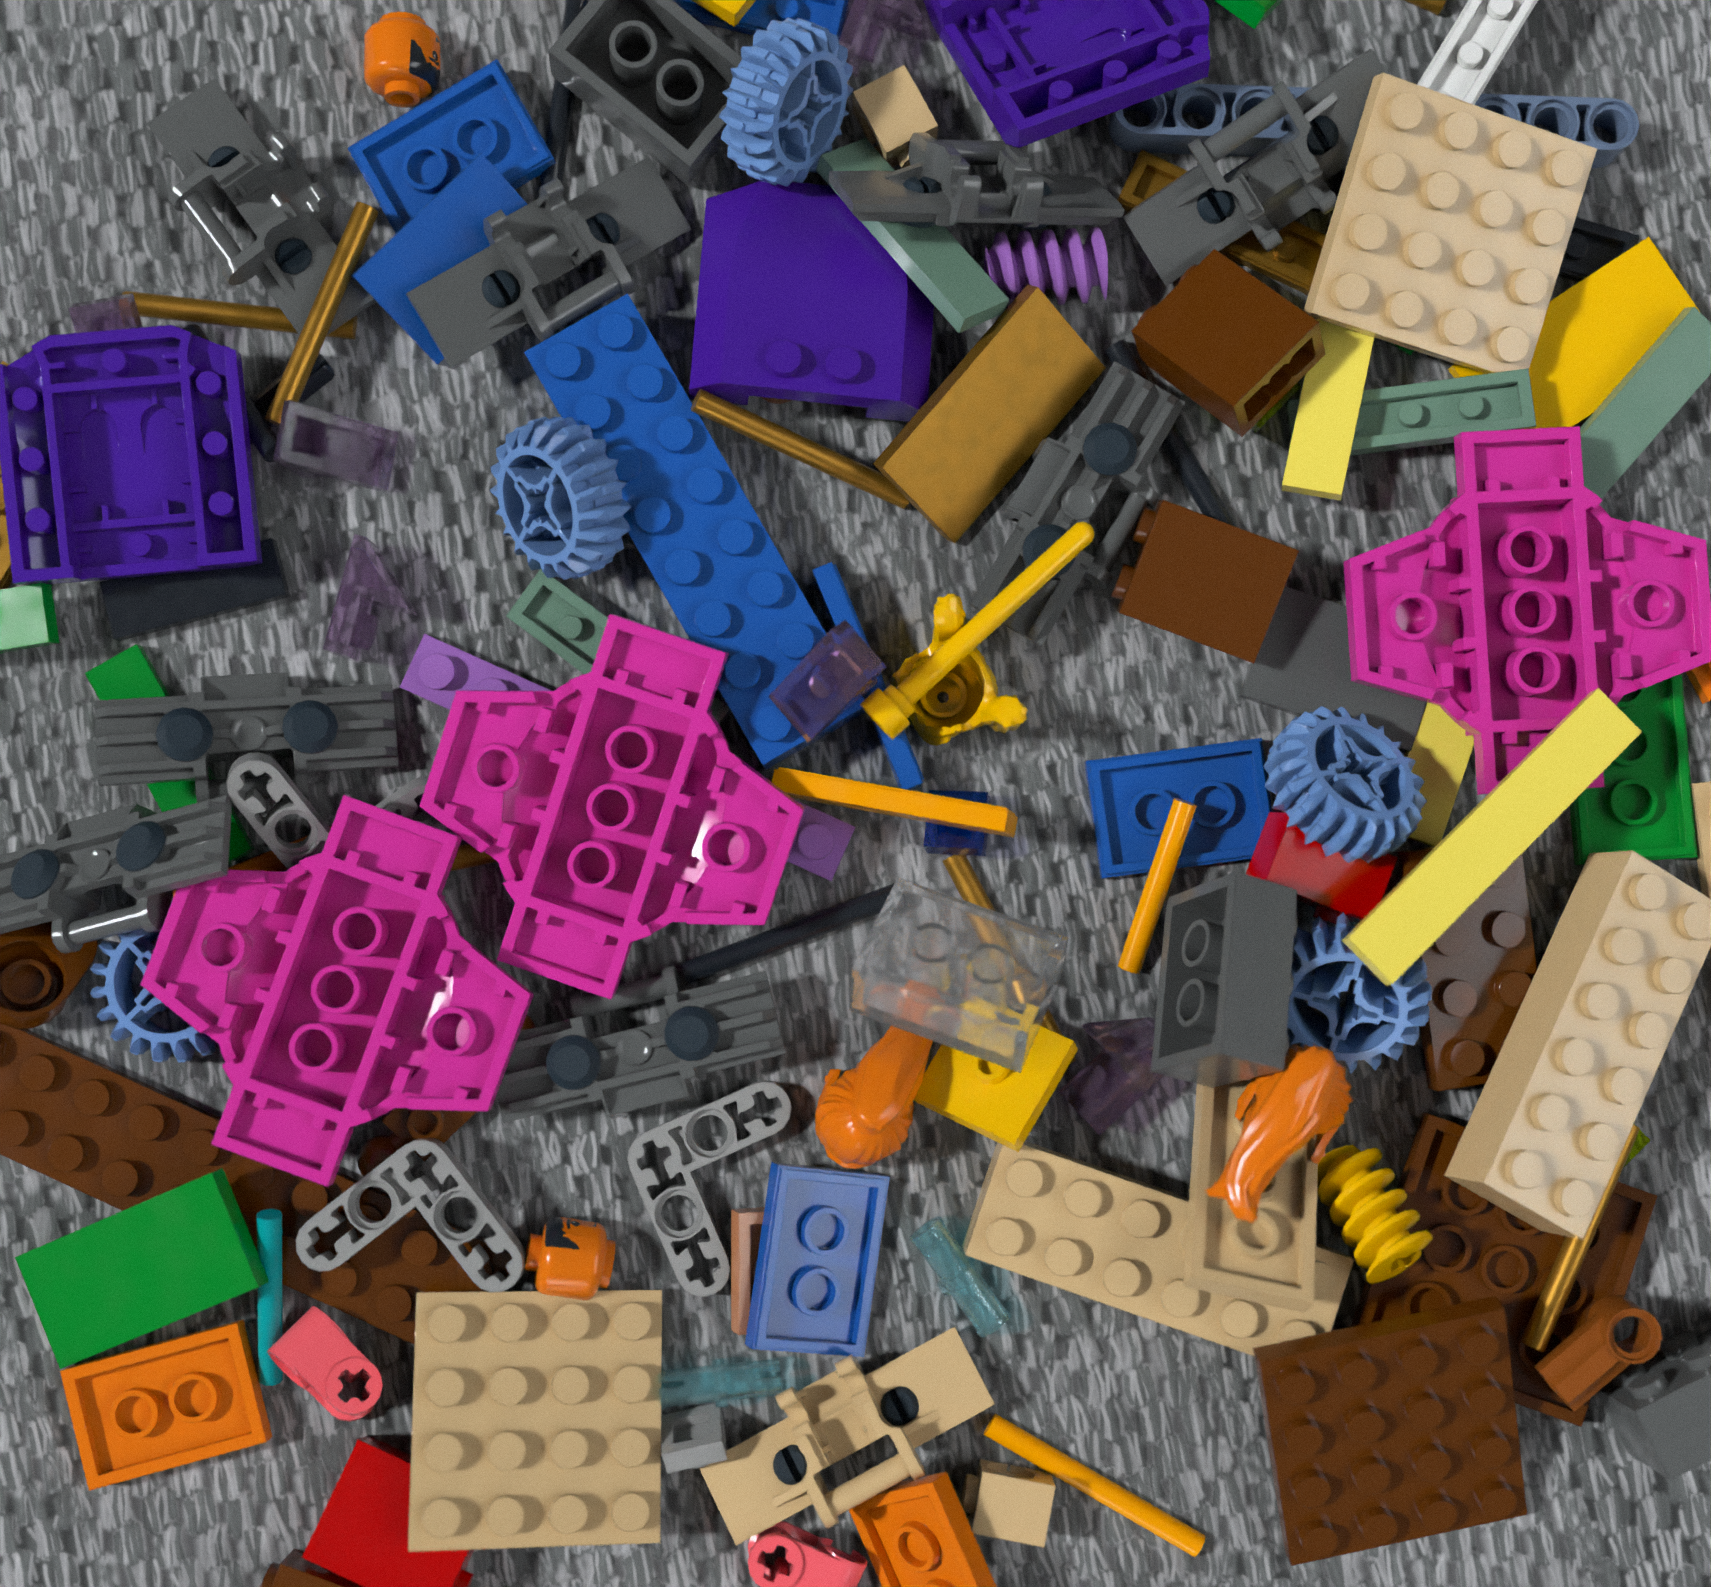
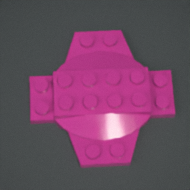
(1525, 599)
(612, 806)
(338, 991)

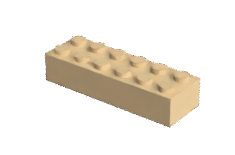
(1585, 1044)
(1125, 1249)

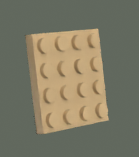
(1449, 228)
(535, 1420)

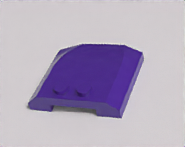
(1070, 60)
(806, 306)
(126, 457)

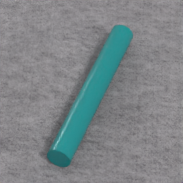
(270, 1294)

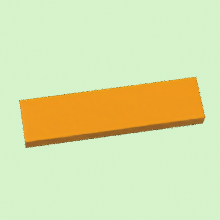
(896, 802)

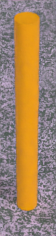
(1095, 1485)

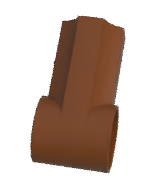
(1591, 1355)

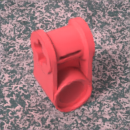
(320, 1354)
(808, 1560)

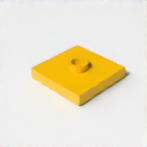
(992, 1097)

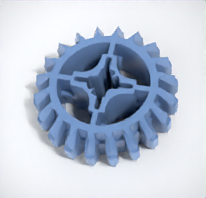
(786, 101)
(560, 497)
(1344, 784)
(135, 1013)
(1386, 1013)

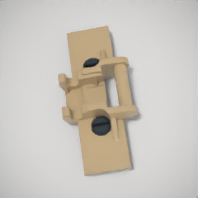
(833, 1418)

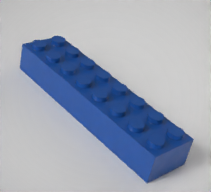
(688, 516)

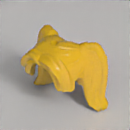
(969, 686)

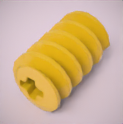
(1369, 1212)

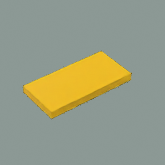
(1599, 334)

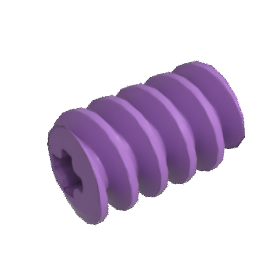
(1049, 264)

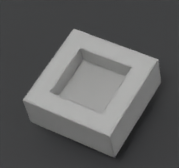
(693, 1438)

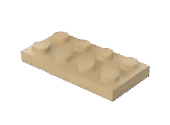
(1240, 1259)

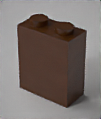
(1228, 341)
(1204, 579)

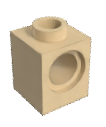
(891, 112)
(1009, 1503)

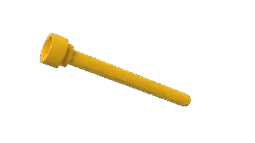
(894, 705)

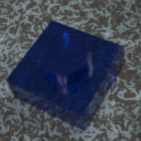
(953, 840)

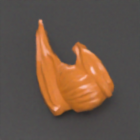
(872, 1105)
(1280, 1118)

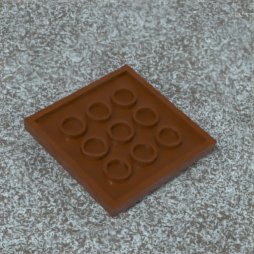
(1492, 1253)
(1392, 1430)

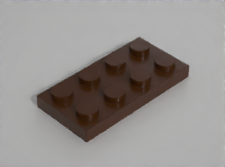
(1476, 979)

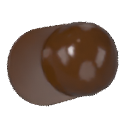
(37, 975)

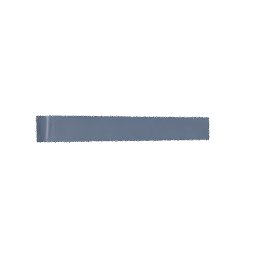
(1225, 103)

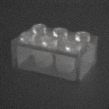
(958, 974)

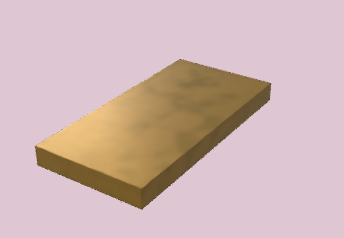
(990, 414)

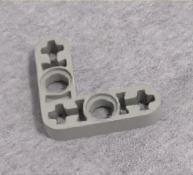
(279, 783)
(689, 1156)
(405, 1195)

